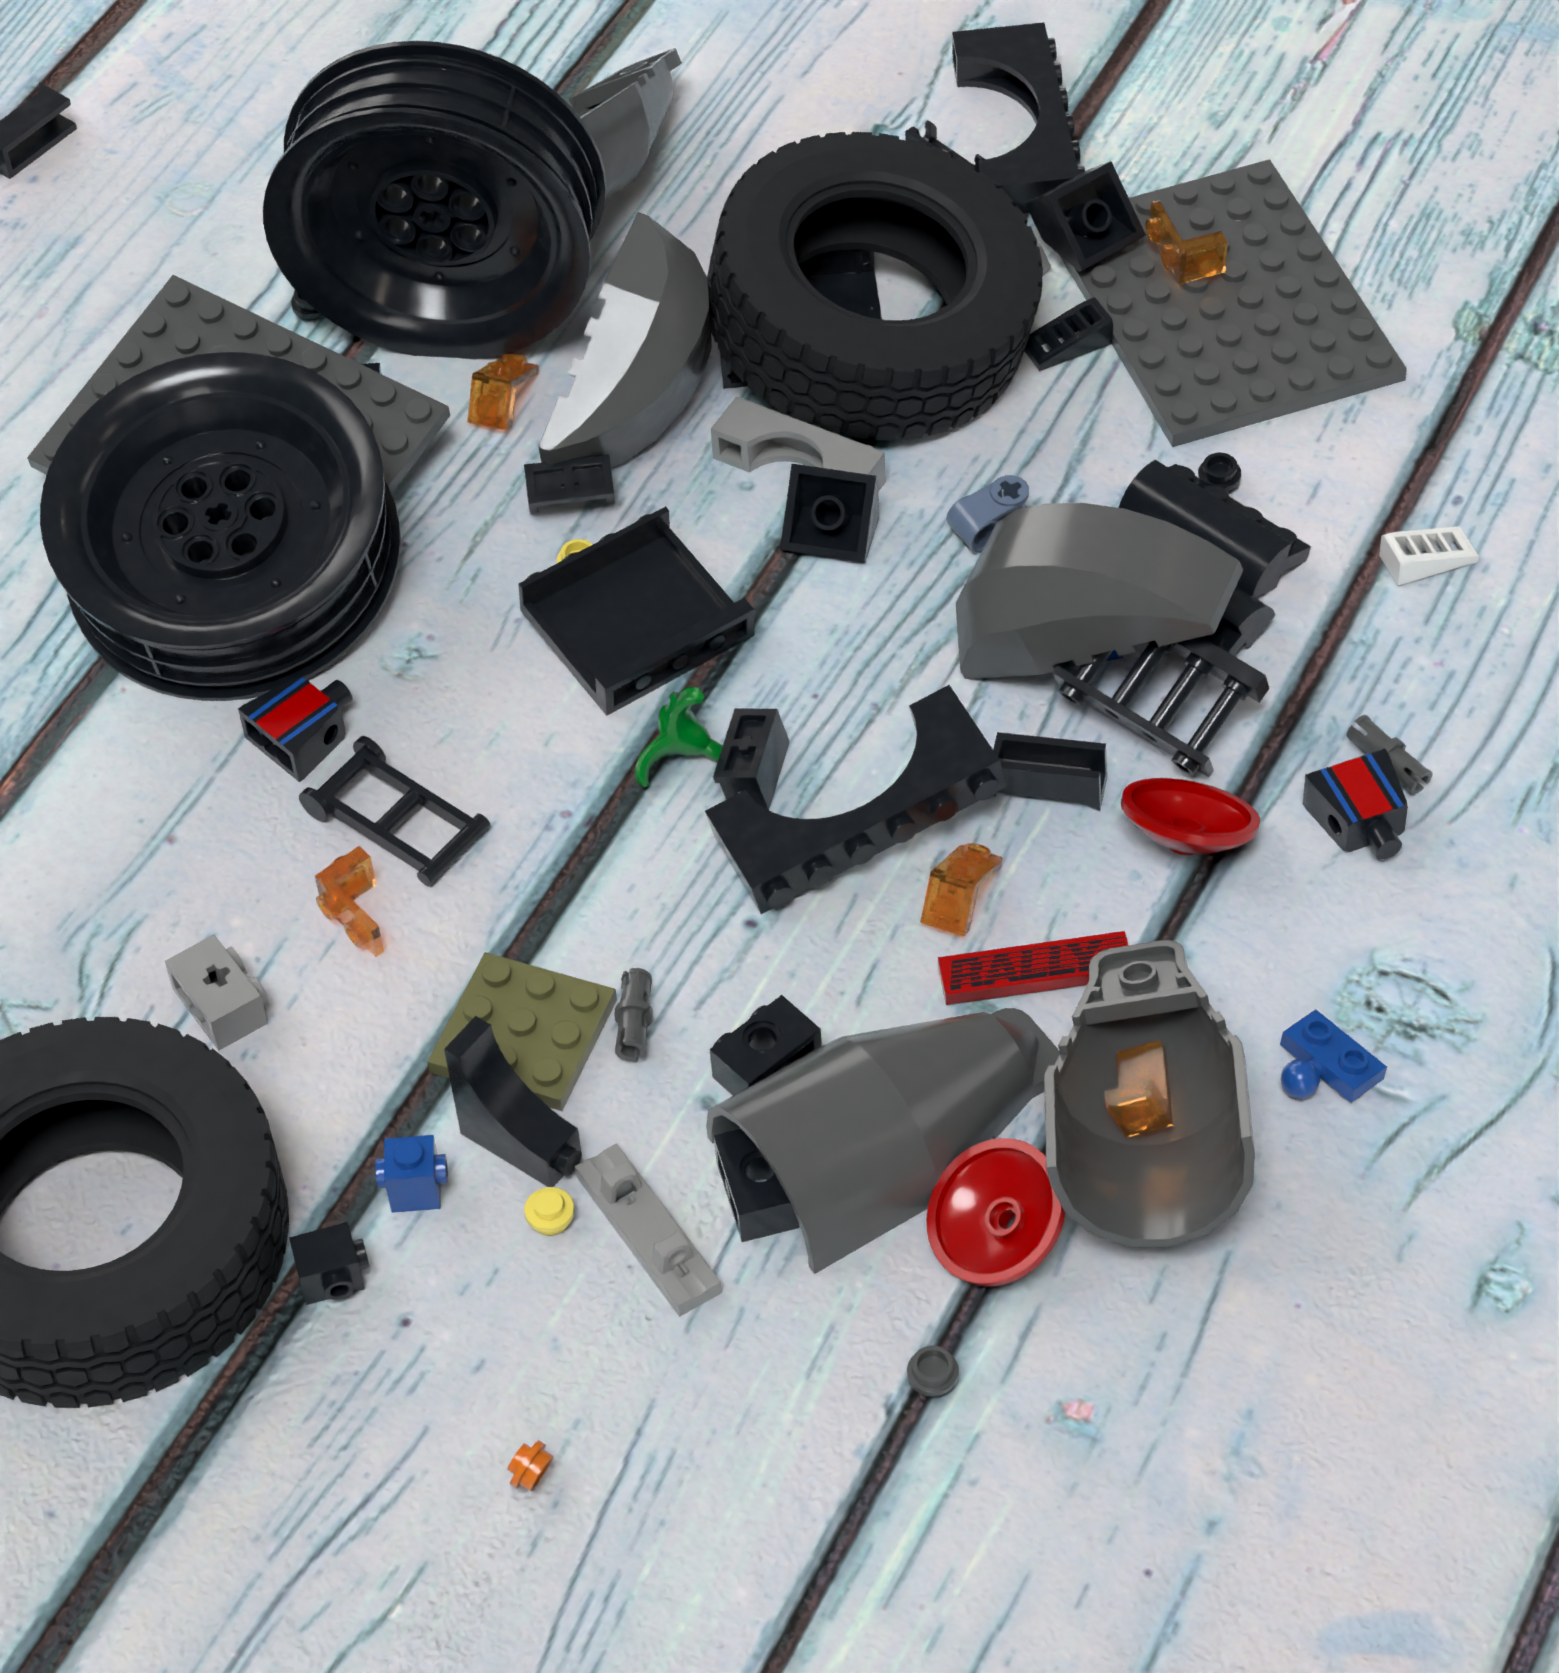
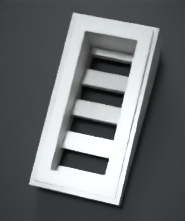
(1404, 557)

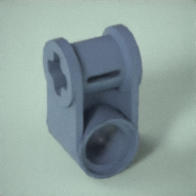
(977, 514)

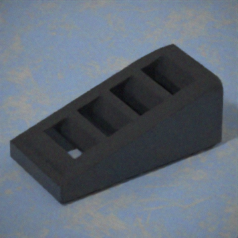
(1094, 330)

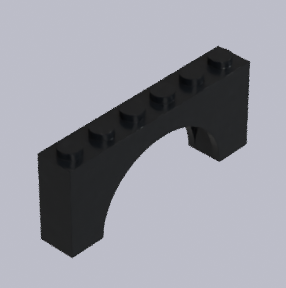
(1022, 66)
(789, 855)

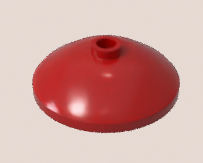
(1189, 815)
(978, 1199)

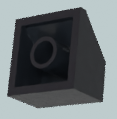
(1087, 217)

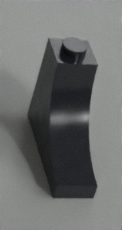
(503, 1112)

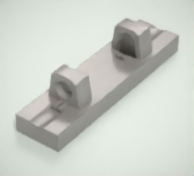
(648, 1230)

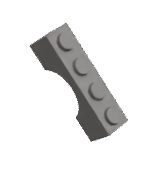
(755, 436)

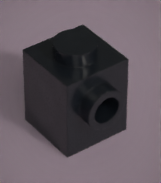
(329, 1263)

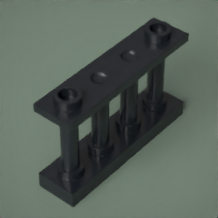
(1200, 660)

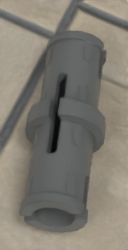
(1402, 761)
(633, 1014)

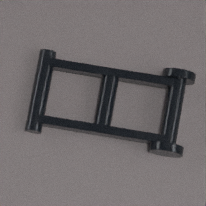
(370, 756)

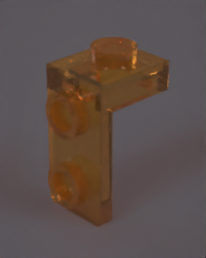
(1186, 258)
(495, 390)
(338, 887)
(955, 887)
(1143, 1092)

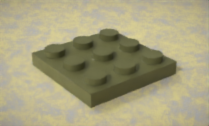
(539, 1021)

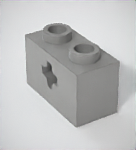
(218, 991)

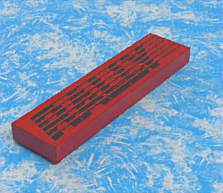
(1022, 968)

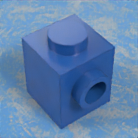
(412, 1173)

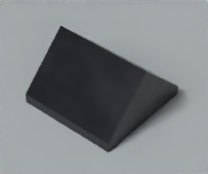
(830, 513)

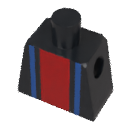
(297, 724)
(1359, 803)

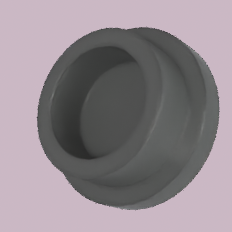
(932, 1371)

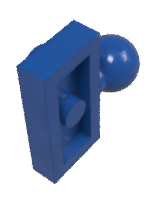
(1330, 1055)

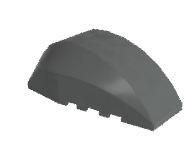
(641, 352)
(1086, 583)

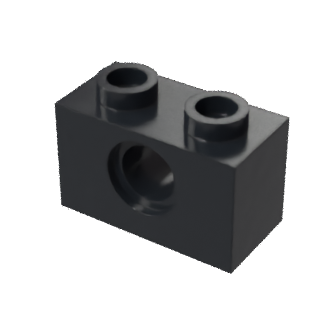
(778, 1030)
(757, 1207)

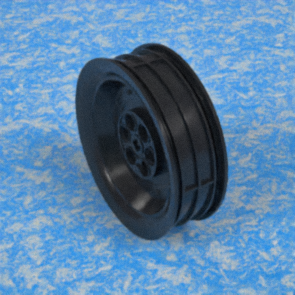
(435, 200)
(207, 431)

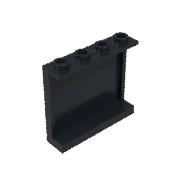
(633, 612)

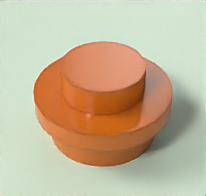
(529, 1465)

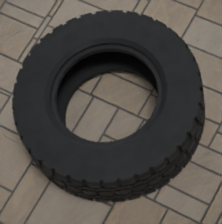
(860, 369)
(210, 1262)

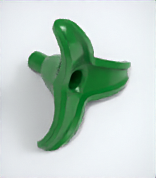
(679, 734)

